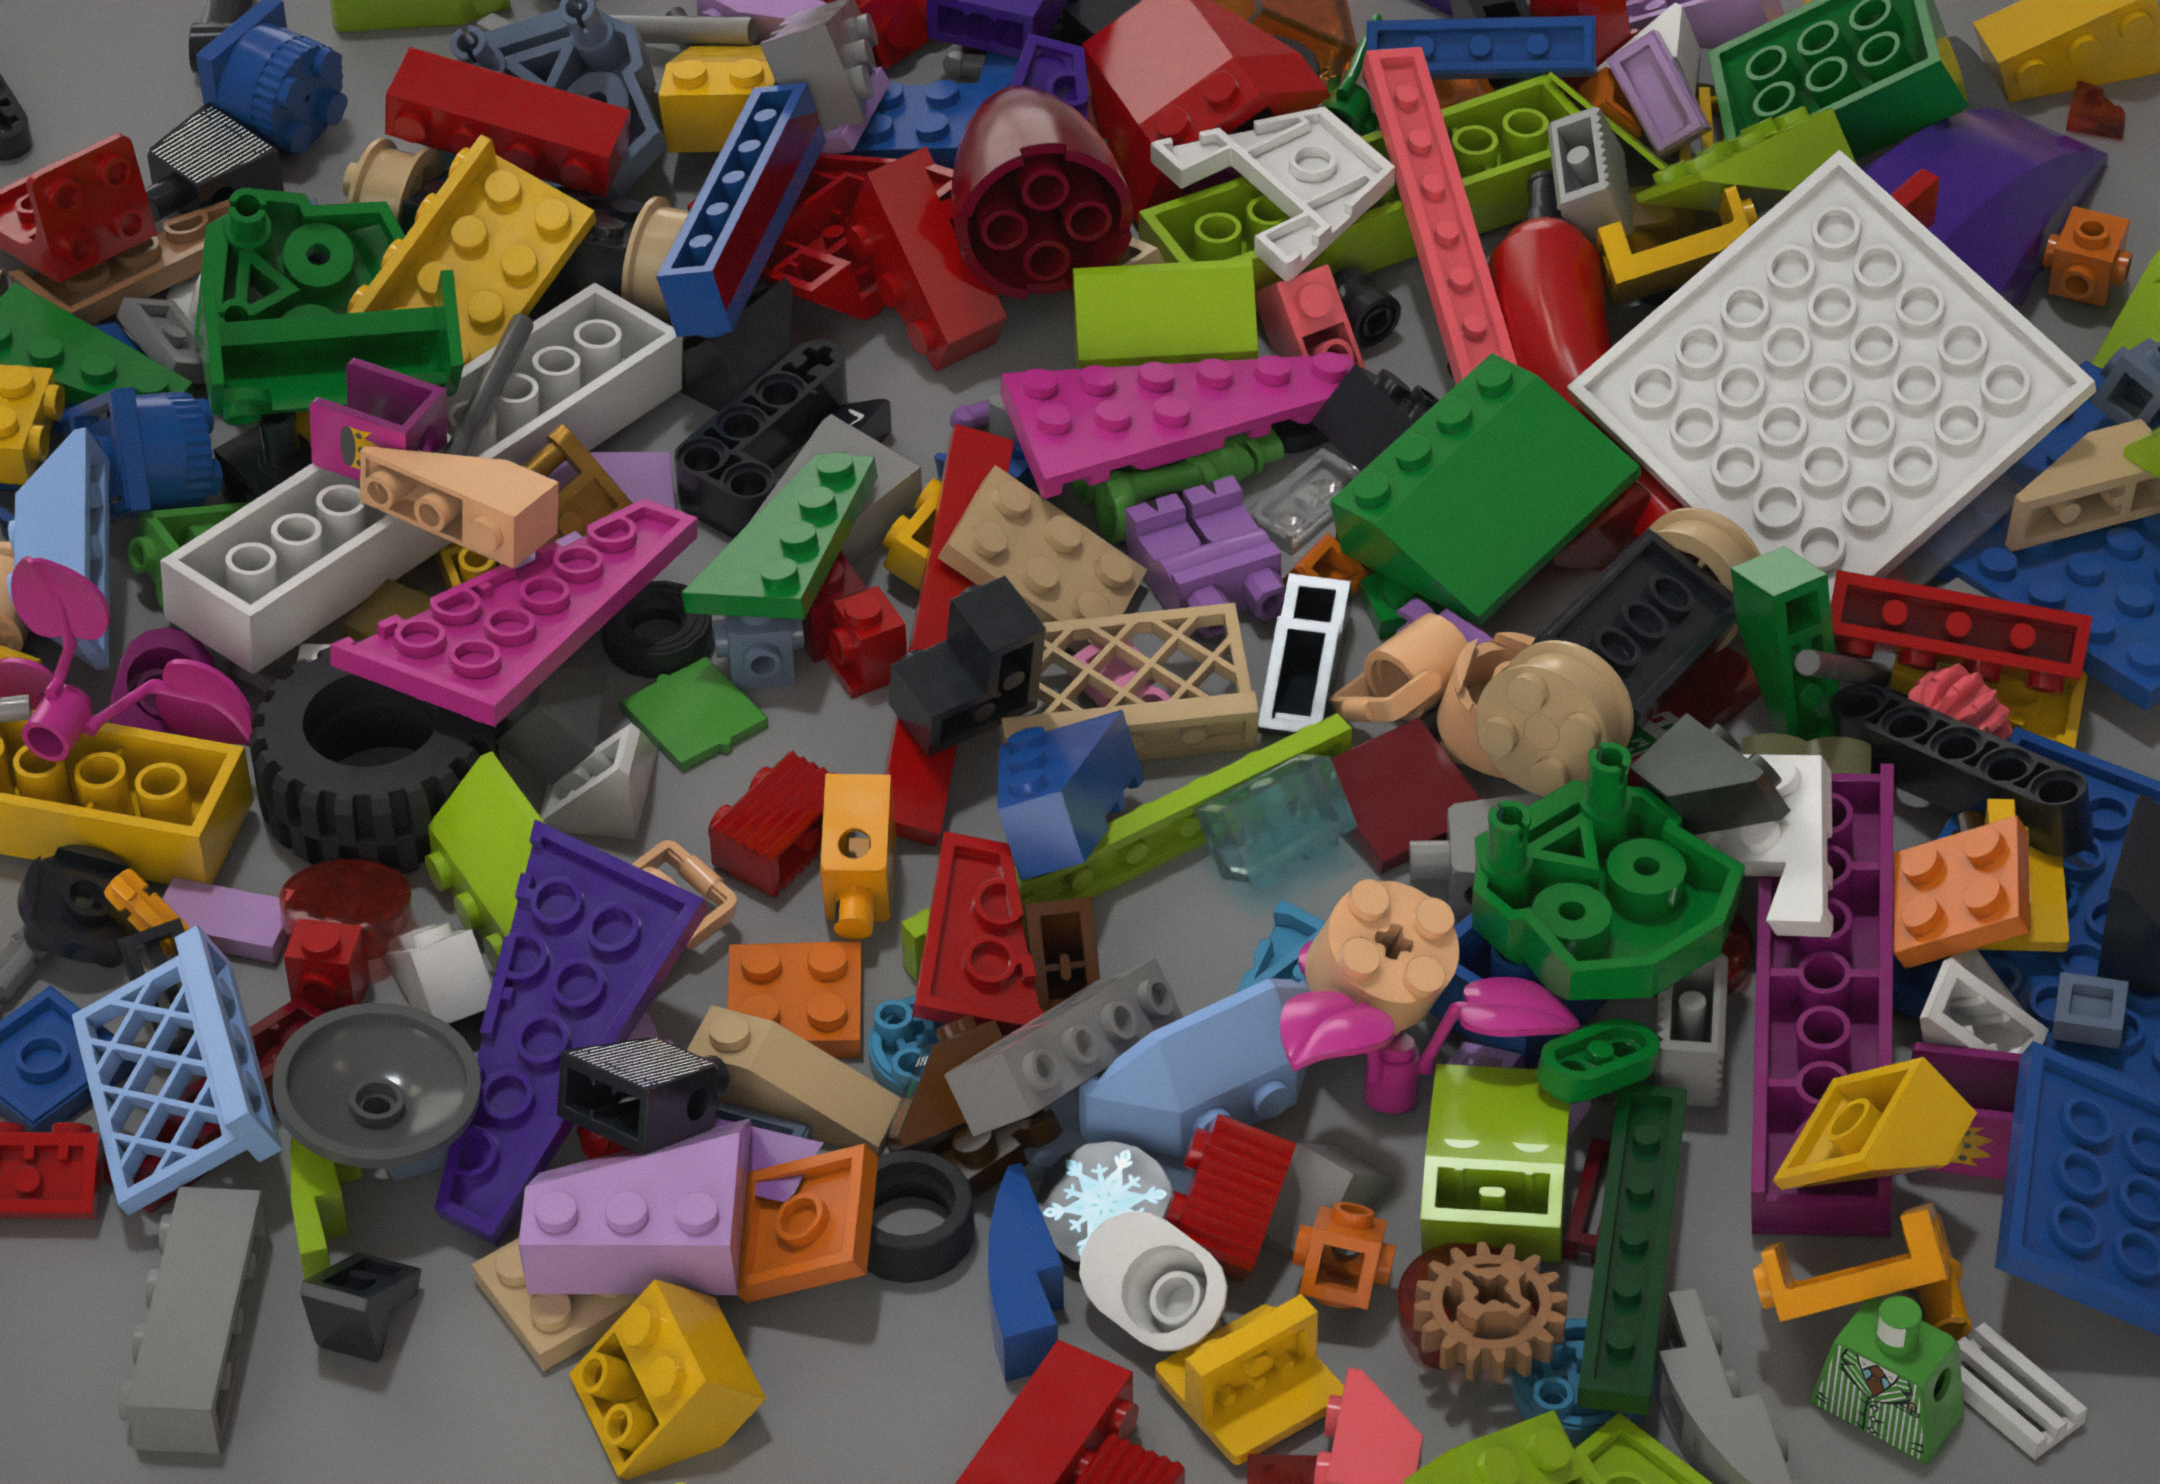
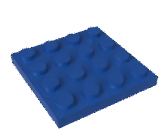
(2084, 1187)

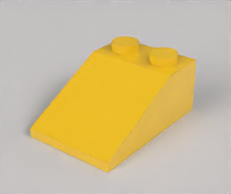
(706, 93)

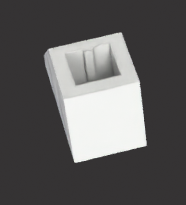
(441, 972)

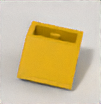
(666, 1381)

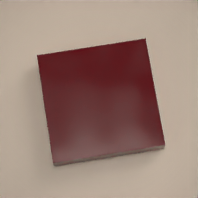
(1399, 792)

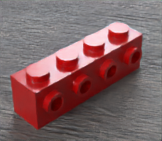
(530, 124)
(1958, 627)

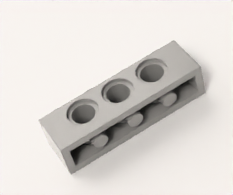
(1062, 1047)

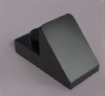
(353, 1303)

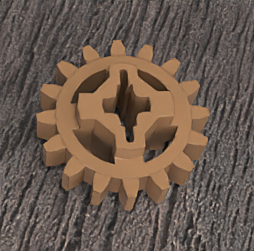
(1490, 1312)

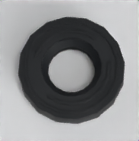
(657, 656)

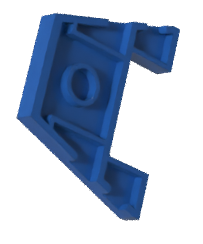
(931, 114)

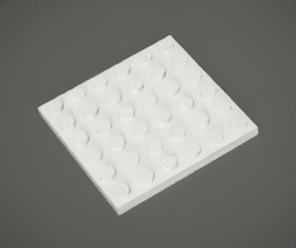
(1833, 380)

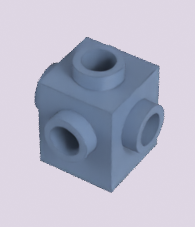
(2132, 385)
(748, 639)

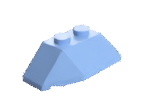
(66, 519)
(1192, 1070)

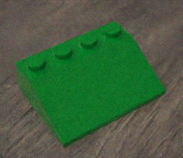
(1871, 60)
(1481, 491)

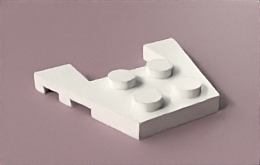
(1301, 163)
(1791, 847)

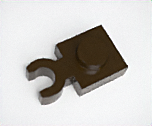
(988, 1155)

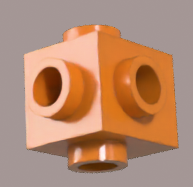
(2088, 257)
(1341, 1278)

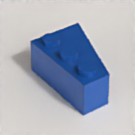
(1061, 788)

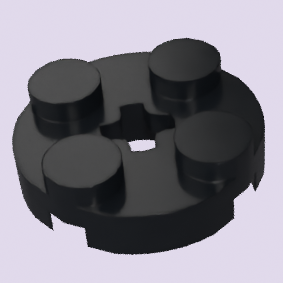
(53, 918)

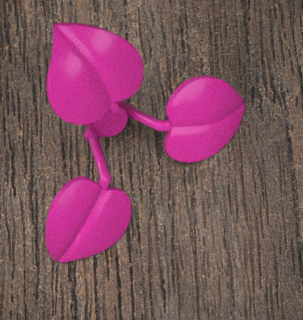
(62, 602)
(1333, 1026)

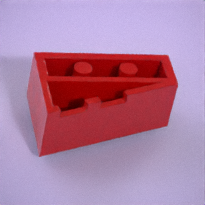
(918, 262)

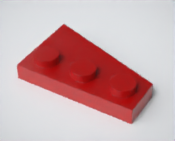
(976, 940)

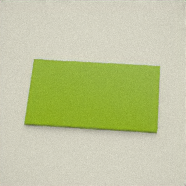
(1635, 143)

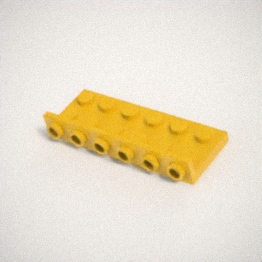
(498, 235)

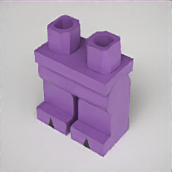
(1206, 552)

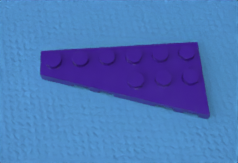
(572, 973)

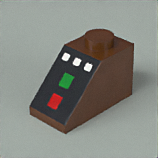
(928, 1101)

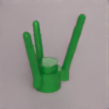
(1350, 100)

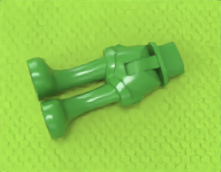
(1135, 486)

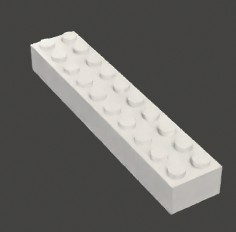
(318, 551)

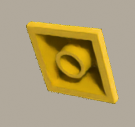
(1879, 1127)

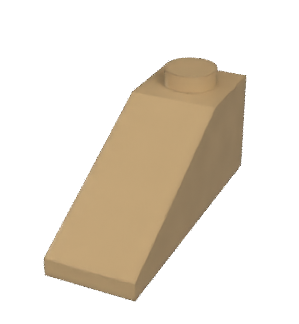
(2085, 490)
(795, 1080)

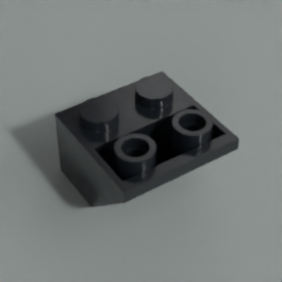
(1370, 413)

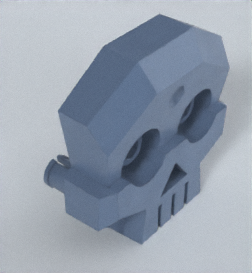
(584, 55)

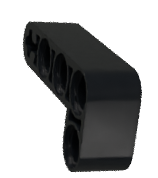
(730, 460)

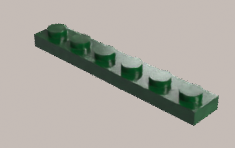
(1632, 1250)

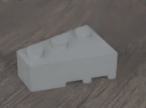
(832, 54)

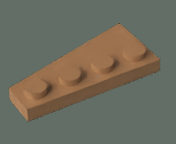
(135, 273)

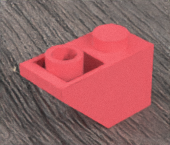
(1307, 317)
(1369, 1435)

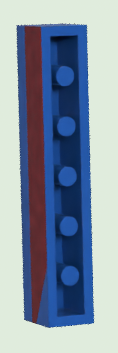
(741, 210)

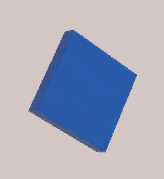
(43, 1064)

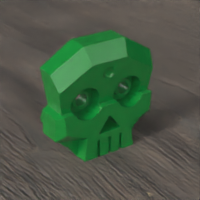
(268, 247)
(1602, 887)

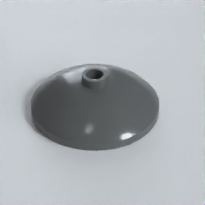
(376, 1085)

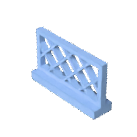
(221, 1038)

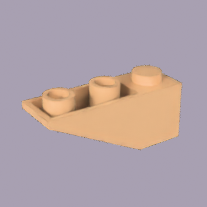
(464, 499)

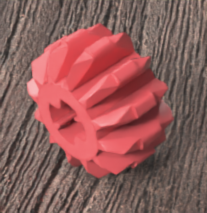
(1963, 698)

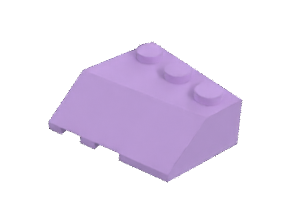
(640, 1219)

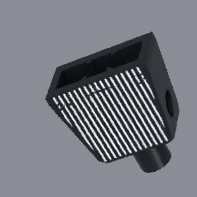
(208, 162)
(640, 1092)

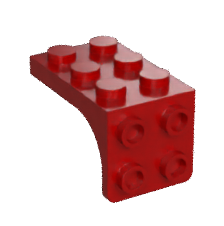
(77, 210)

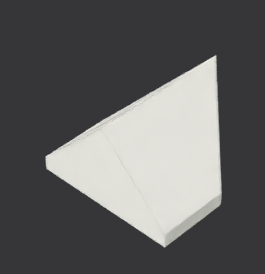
(605, 789)
(1976, 1009)

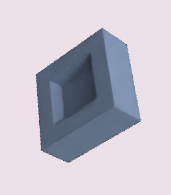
(2090, 1010)

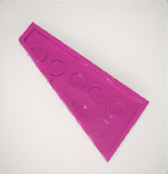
(1156, 412)
(512, 627)

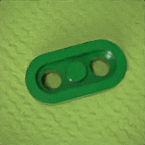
(1597, 1059)

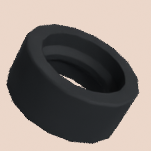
(933, 1252)

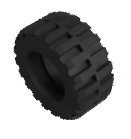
(349, 810)

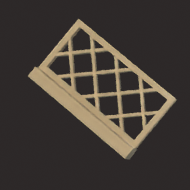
(1172, 728)

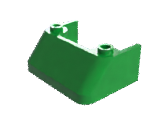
(292, 360)

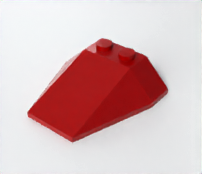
(1183, 72)
(813, 242)

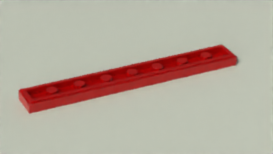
(922, 781)

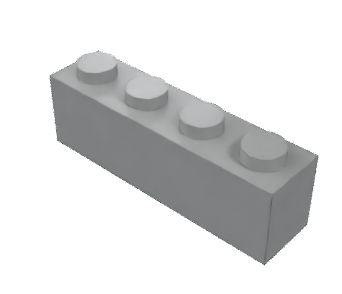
(195, 1320)

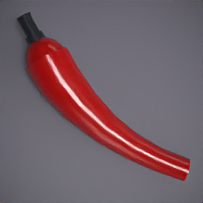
(1556, 308)

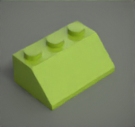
(1164, 313)
(482, 849)

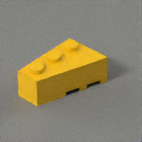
(2052, 44)

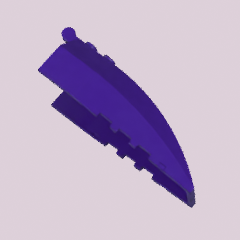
(1998, 190)

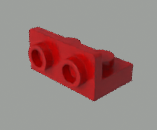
(50, 1172)

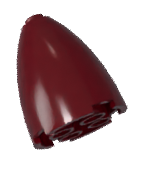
(1036, 194)

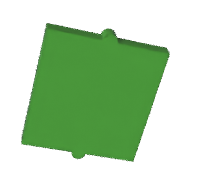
(694, 713)

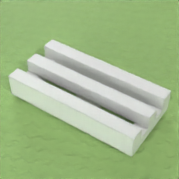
(2018, 1386)

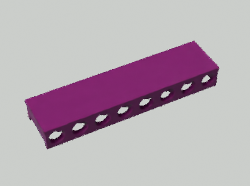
(1826, 1016)

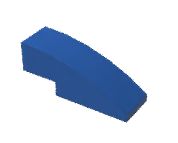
(1022, 1278)

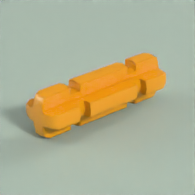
(128, 893)

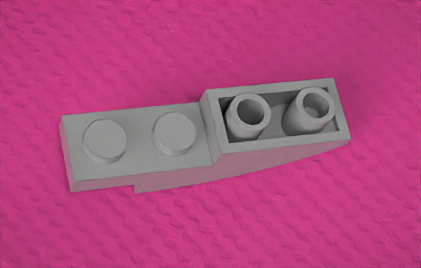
(1714, 1426)

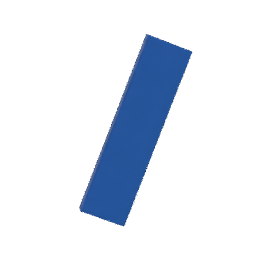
(1494, 45)

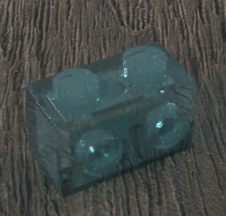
(1276, 820)

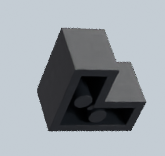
(977, 674)

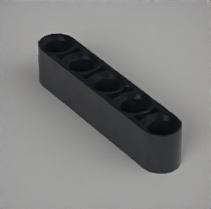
(1966, 766)

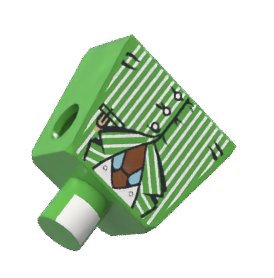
(1894, 1378)

